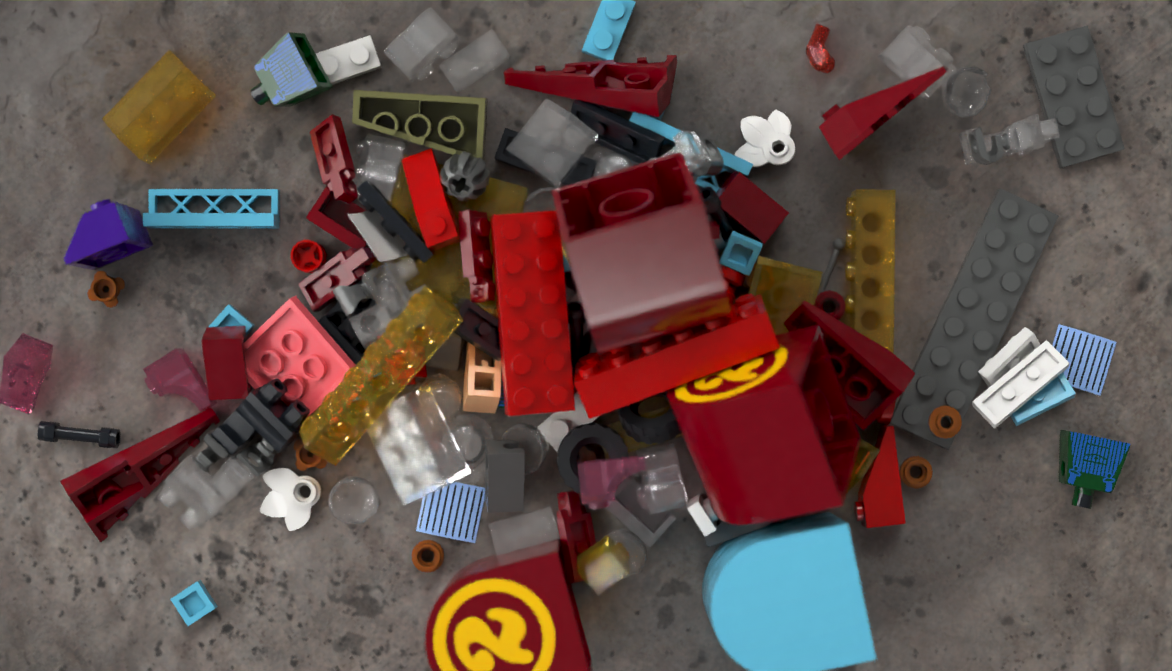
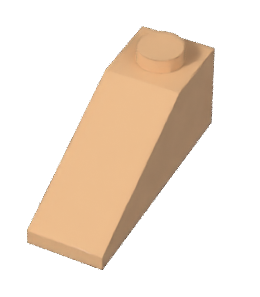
(481, 380)

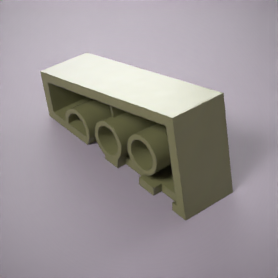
(434, 121)

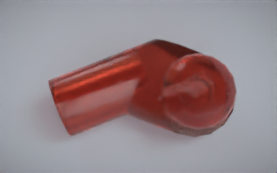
(817, 52)

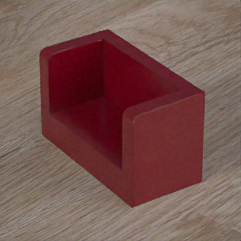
(750, 207)
(333, 218)
(225, 362)

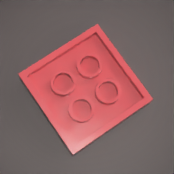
(298, 354)

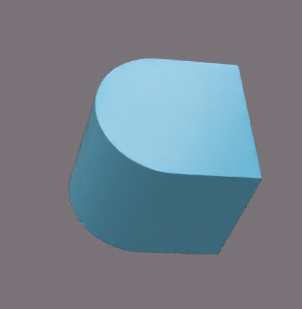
(789, 597)

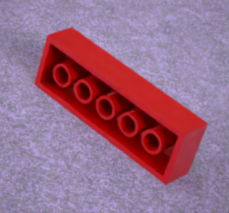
(532, 313)
(675, 358)

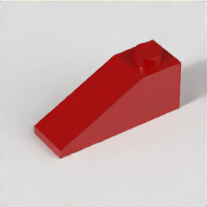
(430, 201)
(880, 489)

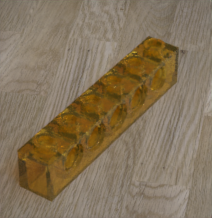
(882, 207)
(396, 371)

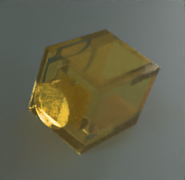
(603, 564)

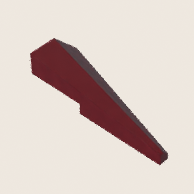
(620, 85)
(114, 484)

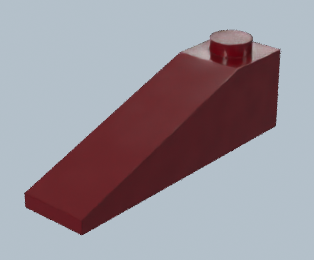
(857, 120)
(866, 370)

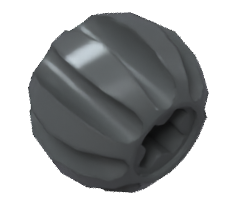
(465, 176)

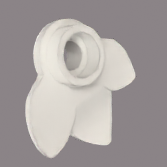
(763, 136)
(286, 497)

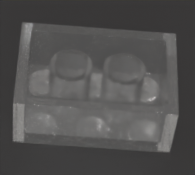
(417, 446)

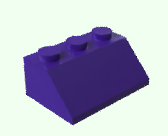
(107, 236)

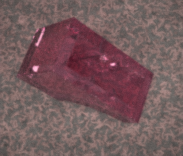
(24, 372)
(178, 375)
(603, 476)

